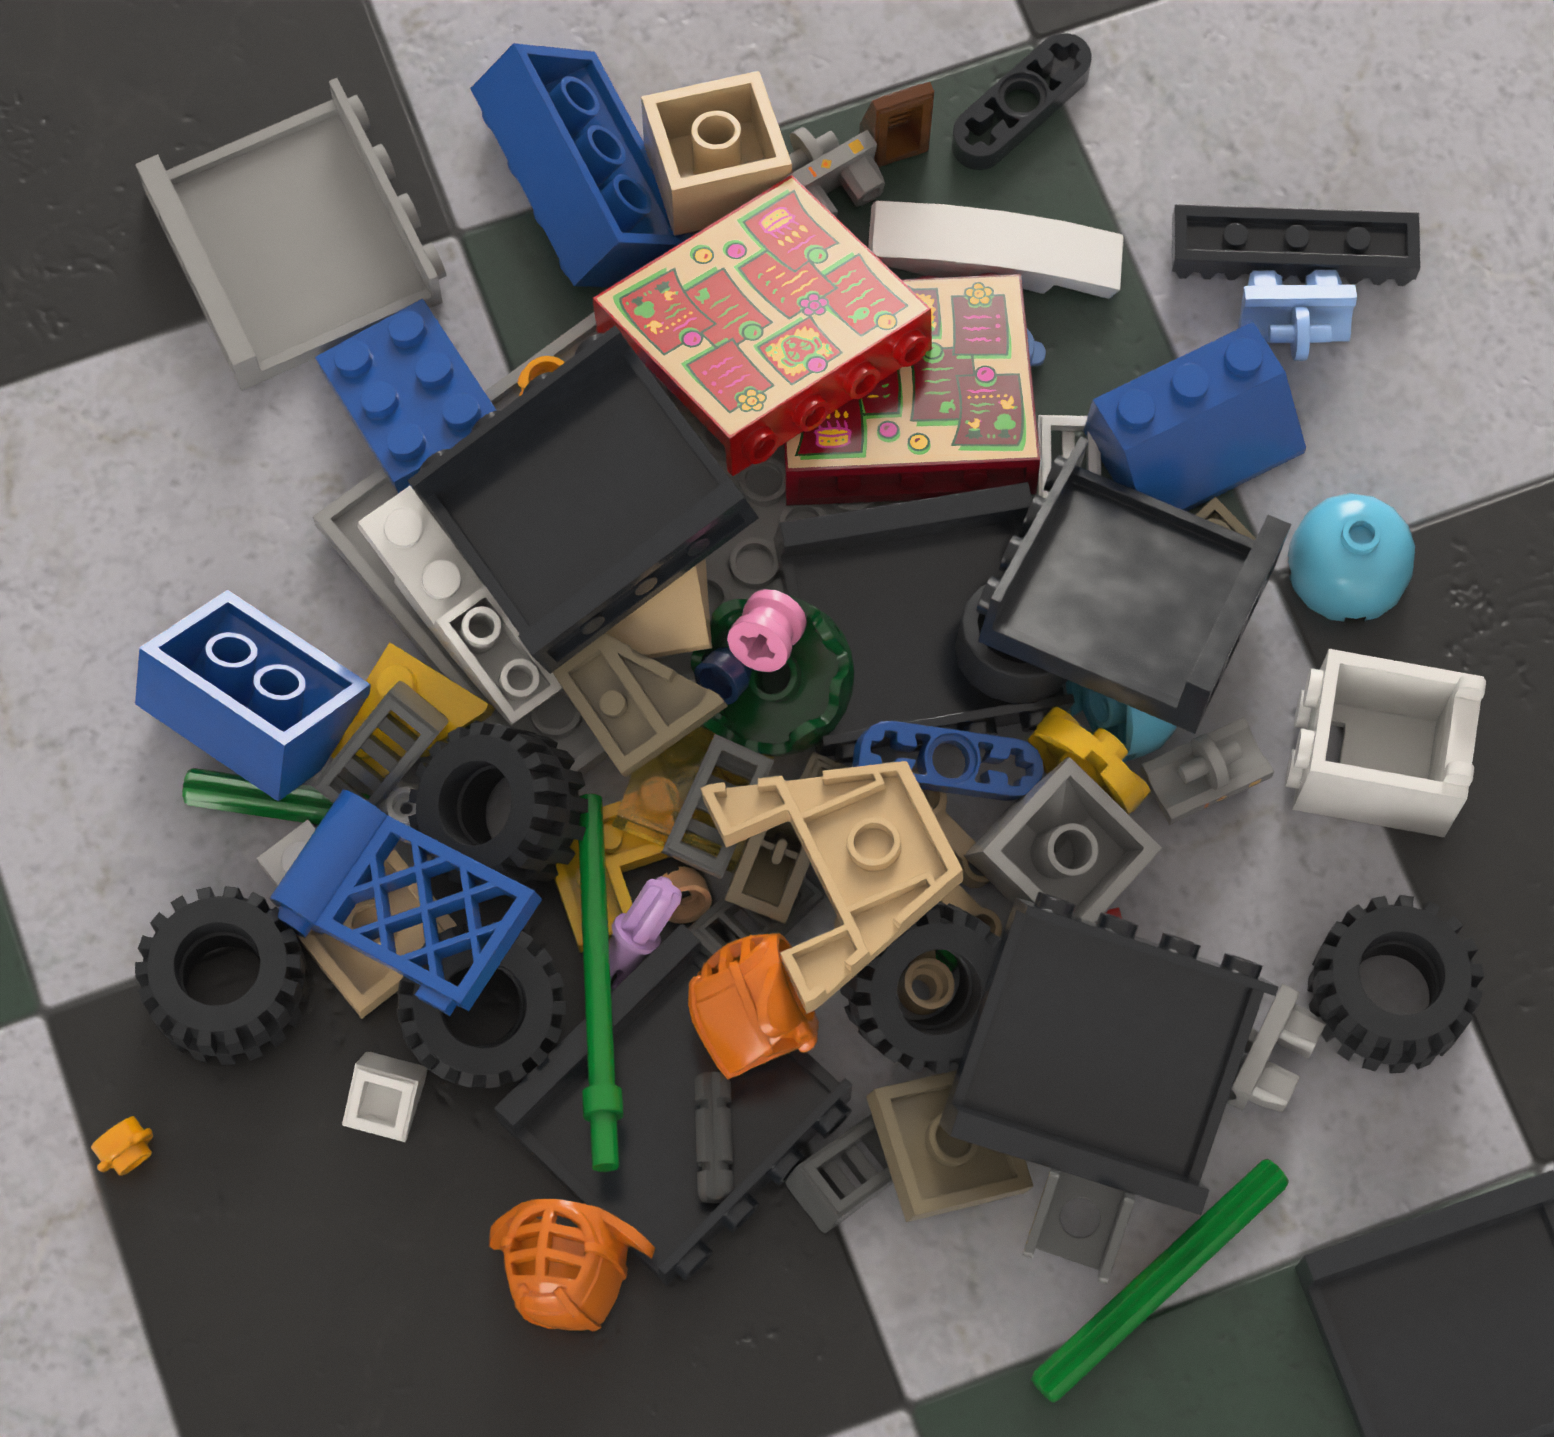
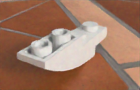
(457, 606)

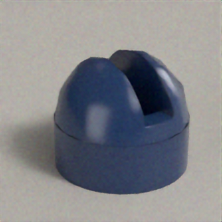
(723, 674)

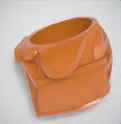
(749, 1006)
(563, 1272)

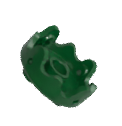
(808, 705)

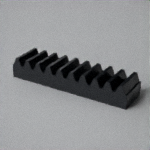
(1295, 242)

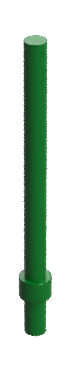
(602, 1097)

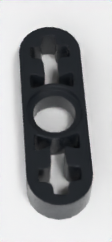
(1016, 126)

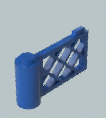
(346, 866)

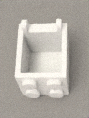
(1401, 743)

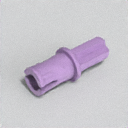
(639, 929)

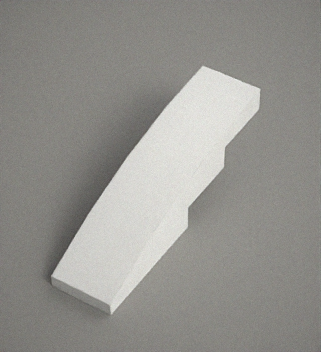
(978, 241)

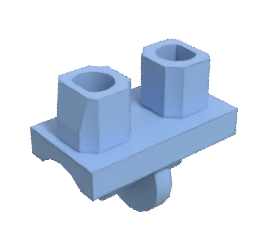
(1299, 313)

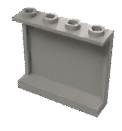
(294, 237)

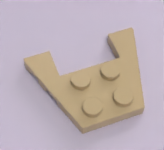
(870, 848)

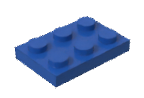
(405, 390)

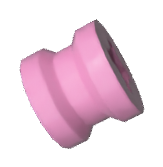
(767, 630)

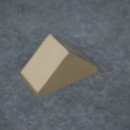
(769, 873)

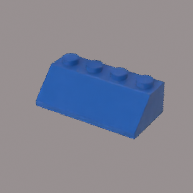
(577, 161)

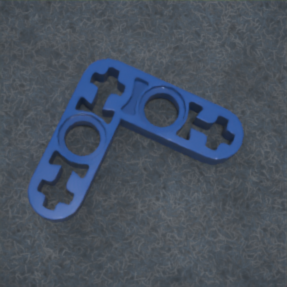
(997, 749)

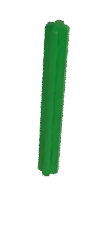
(1159, 1280)

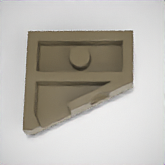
(633, 701)

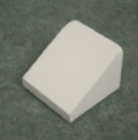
(384, 1095)

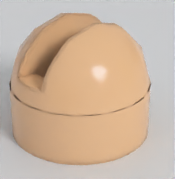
(696, 904)

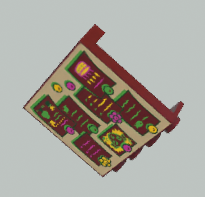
(942, 424)

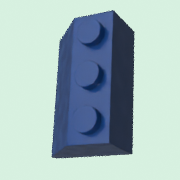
(1199, 422)
(249, 693)

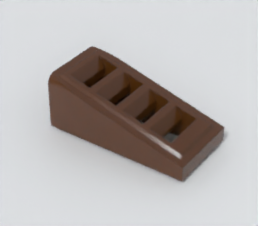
(900, 123)

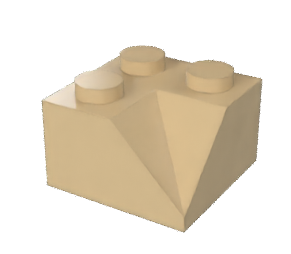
(712, 148)

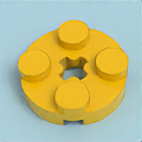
(1097, 754)

